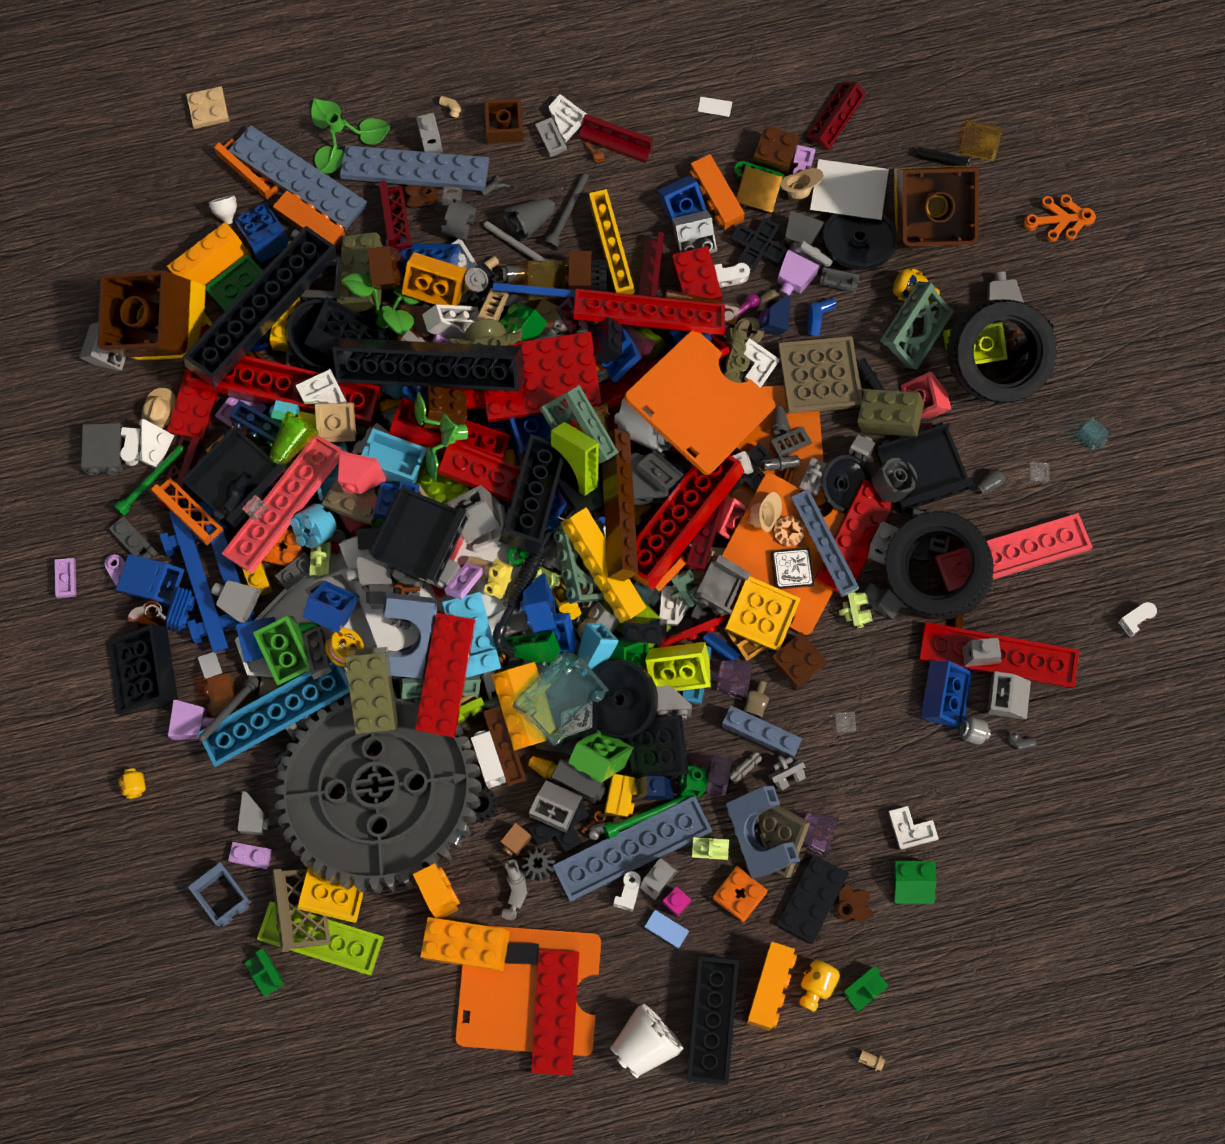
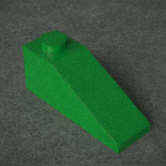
(535, 647)

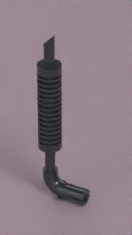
(512, 601)

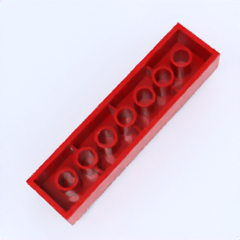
(682, 518)

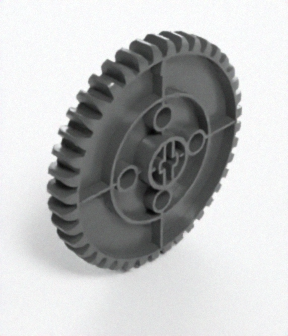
(339, 833)

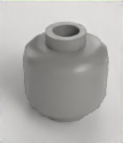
(974, 730)

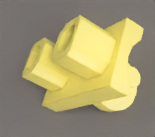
(498, 579)

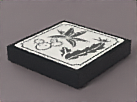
(792, 568)
(581, 724)

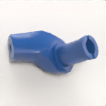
(815, 314)

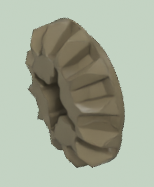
(745, 323)

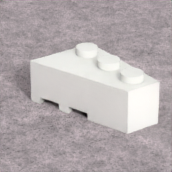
(450, 320)

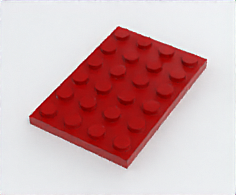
(550, 370)

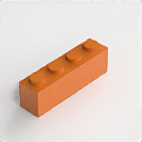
(717, 192)
(300, 214)

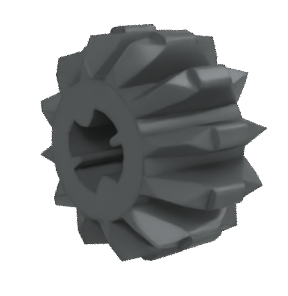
(545, 864)

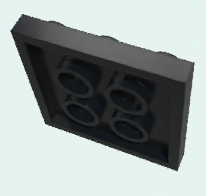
(660, 749)

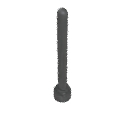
(552, 240)
(250, 685)

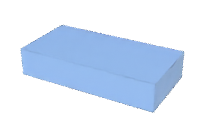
(666, 929)

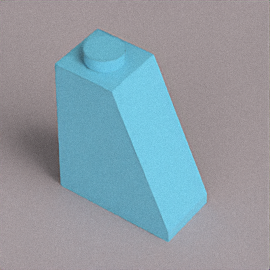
(596, 644)

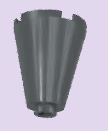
(528, 217)

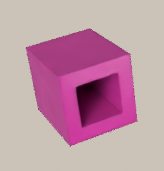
(677, 901)

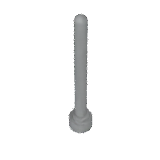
(507, 238)

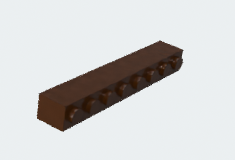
(619, 510)

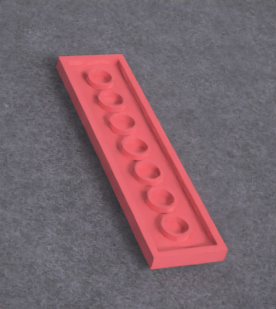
(283, 503)
(1019, 550)

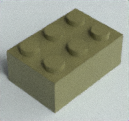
(890, 412)

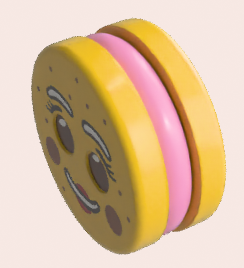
(340, 643)

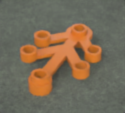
(1062, 218)

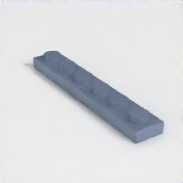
(825, 543)

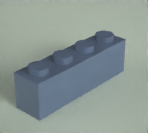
(761, 732)

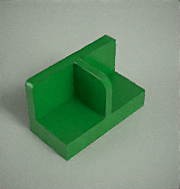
(264, 973)
(865, 989)

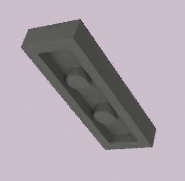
(316, 654)

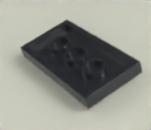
(812, 899)

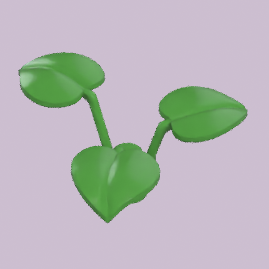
(328, 114)
(399, 320)
(449, 434)

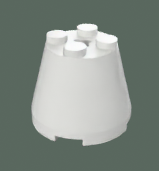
(639, 429)
(645, 1042)

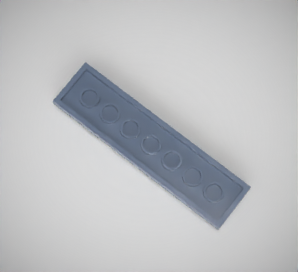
(414, 168)
(297, 177)
(632, 848)

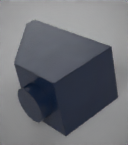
(776, 317)
(654, 788)

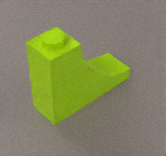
(580, 453)

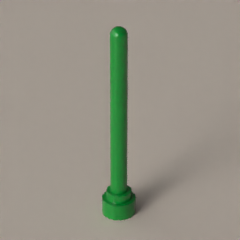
(124, 505)
(611, 829)

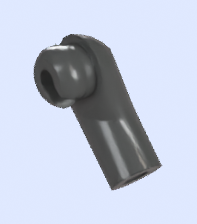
(1020, 743)

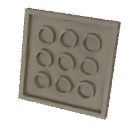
(820, 375)

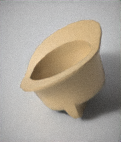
(800, 184)
(159, 407)
(766, 513)

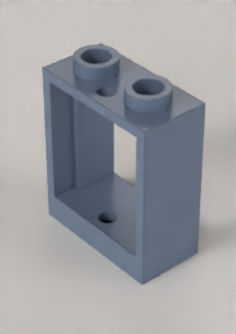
(209, 878)

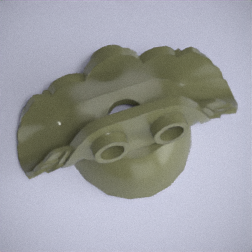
(489, 333)
(735, 362)

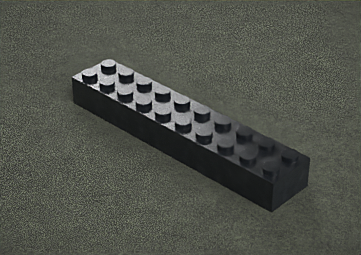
(259, 306)
(429, 364)

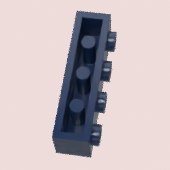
(255, 423)

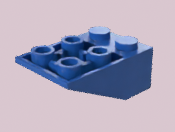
(262, 232)
(150, 579)

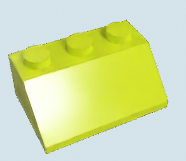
(989, 345)
(680, 666)

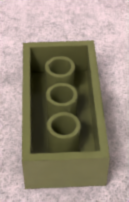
(355, 260)
(371, 690)

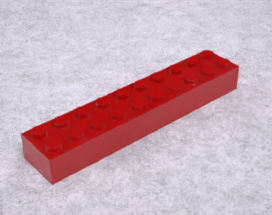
(271, 381)

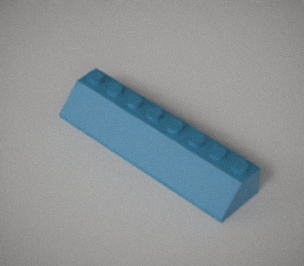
(274, 713)

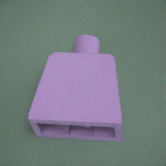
(796, 273)
(187, 721)

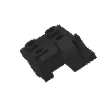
(480, 297)

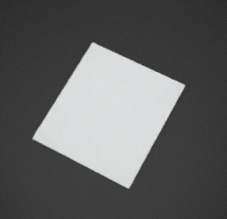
(850, 189)

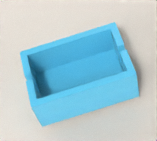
(397, 457)

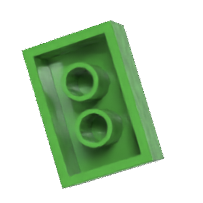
(283, 649)
(600, 756)

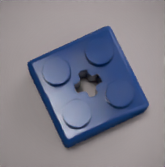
(177, 614)
(564, 632)

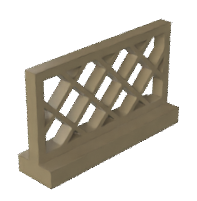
(284, 915)

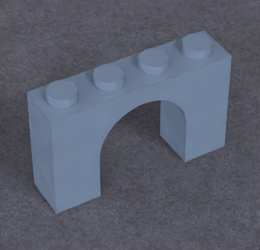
(420, 611)
(743, 814)

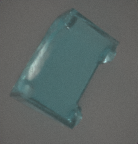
(558, 696)

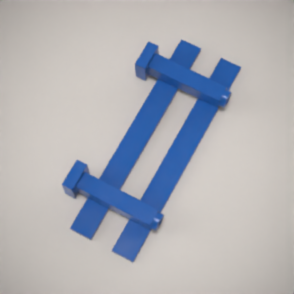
(185, 540)

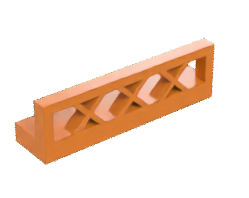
(245, 172)
(181, 513)

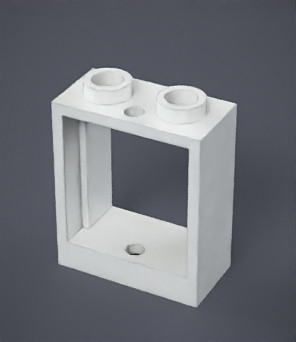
(488, 759)

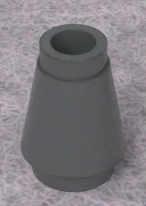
(513, 273)
(780, 421)
(991, 481)

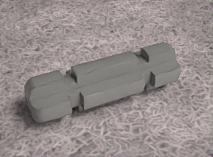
(745, 767)

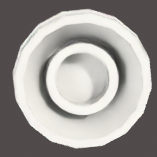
(224, 208)

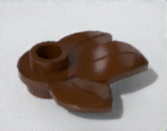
(420, 195)
(147, 617)
(855, 903)

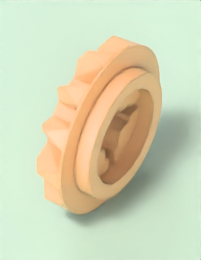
(781, 534)

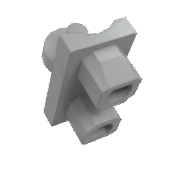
(813, 476)
(794, 769)

